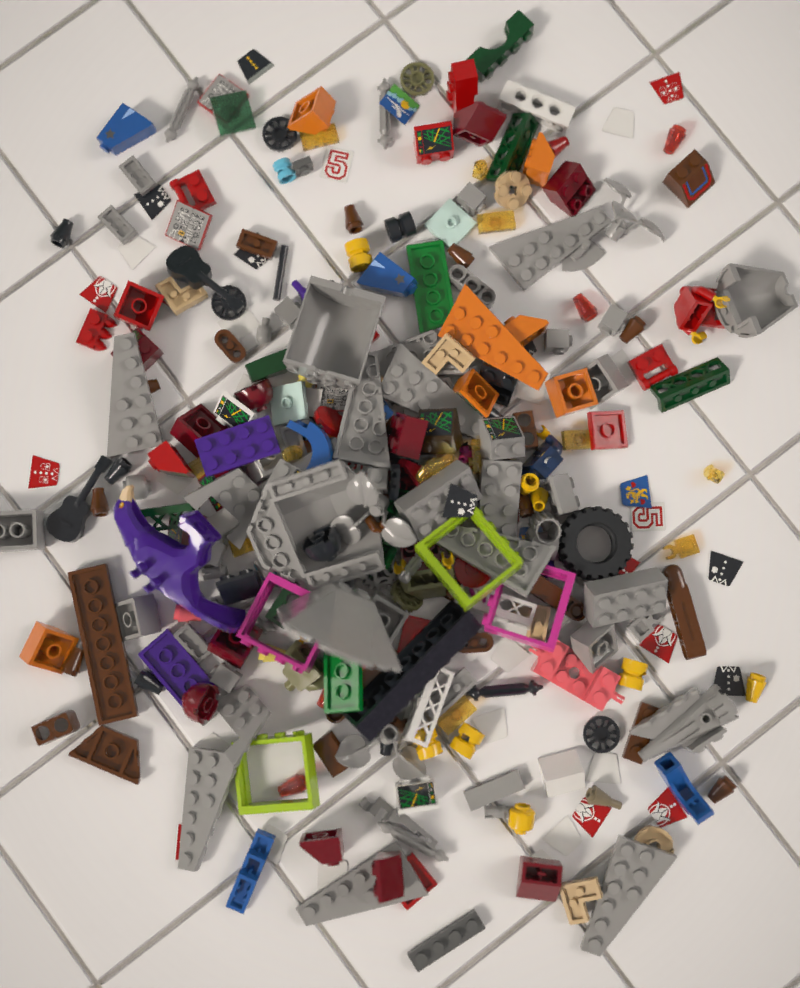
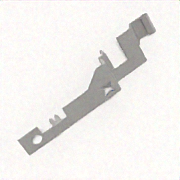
(374, 808)

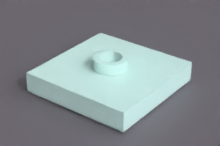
(450, 224)
(289, 403)

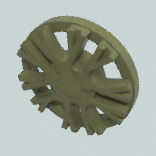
(417, 79)
(406, 600)

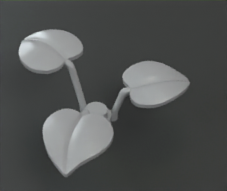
(618, 224)
(362, 491)
(354, 753)

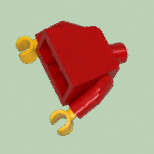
(693, 307)

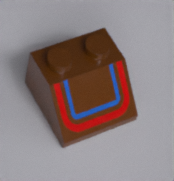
(690, 178)

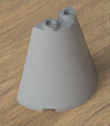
(756, 299)

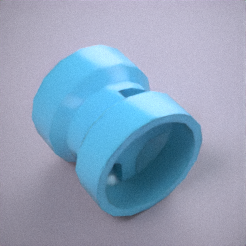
(283, 168)

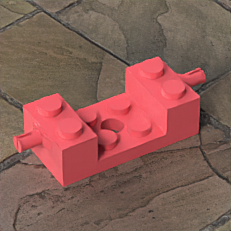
(592, 688)

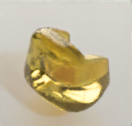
(480, 170)
(292, 453)
(713, 474)

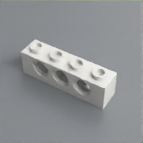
(557, 123)

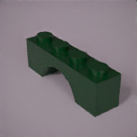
(517, 31)

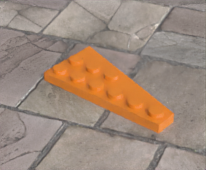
(490, 340)

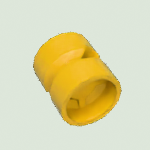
(358, 252)
(632, 674)
(460, 743)
(434, 747)

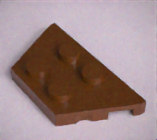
(111, 752)

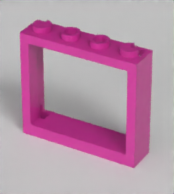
(493, 602)
(253, 615)

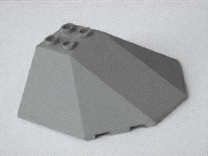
(296, 508)
(342, 624)

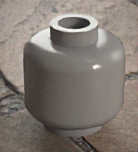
(141, 485)

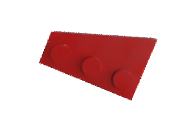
(462, 84)

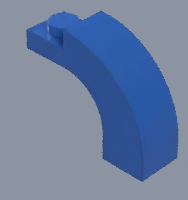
(320, 441)
(682, 788)

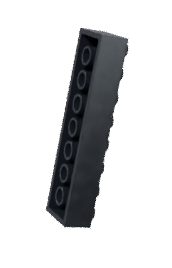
(419, 663)

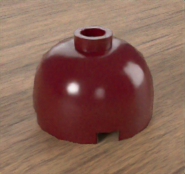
(256, 396)
(200, 702)

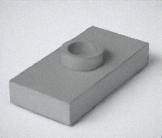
(137, 175)
(117, 224)
(192, 642)

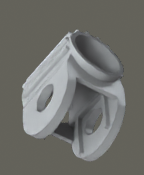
(549, 537)

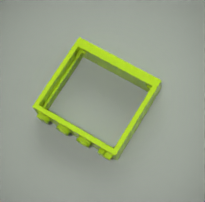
(445, 578)
(242, 780)

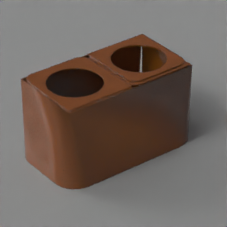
(530, 428)
(73, 723)
(326, 749)

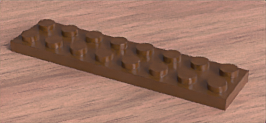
(103, 644)

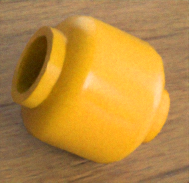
(521, 818)

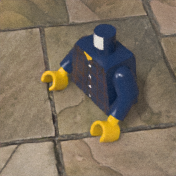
(545, 458)

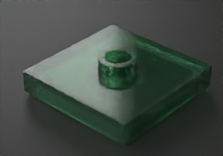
(232, 113)

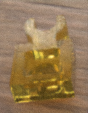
(475, 460)
(683, 546)

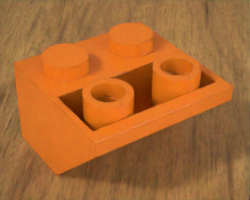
(539, 161)

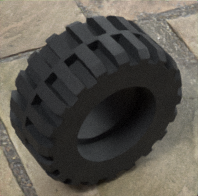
(618, 534)

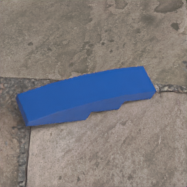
(250, 871)

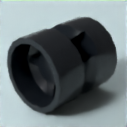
(400, 227)

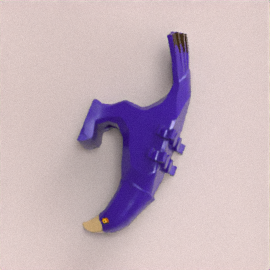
(172, 565)

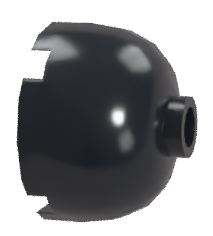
(323, 545)

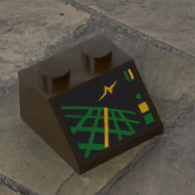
(442, 432)

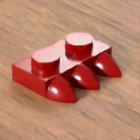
(94, 330)

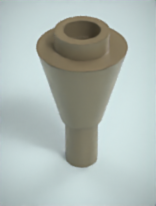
(596, 796)

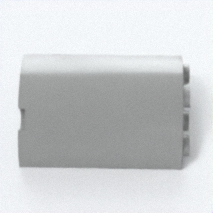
(333, 333)

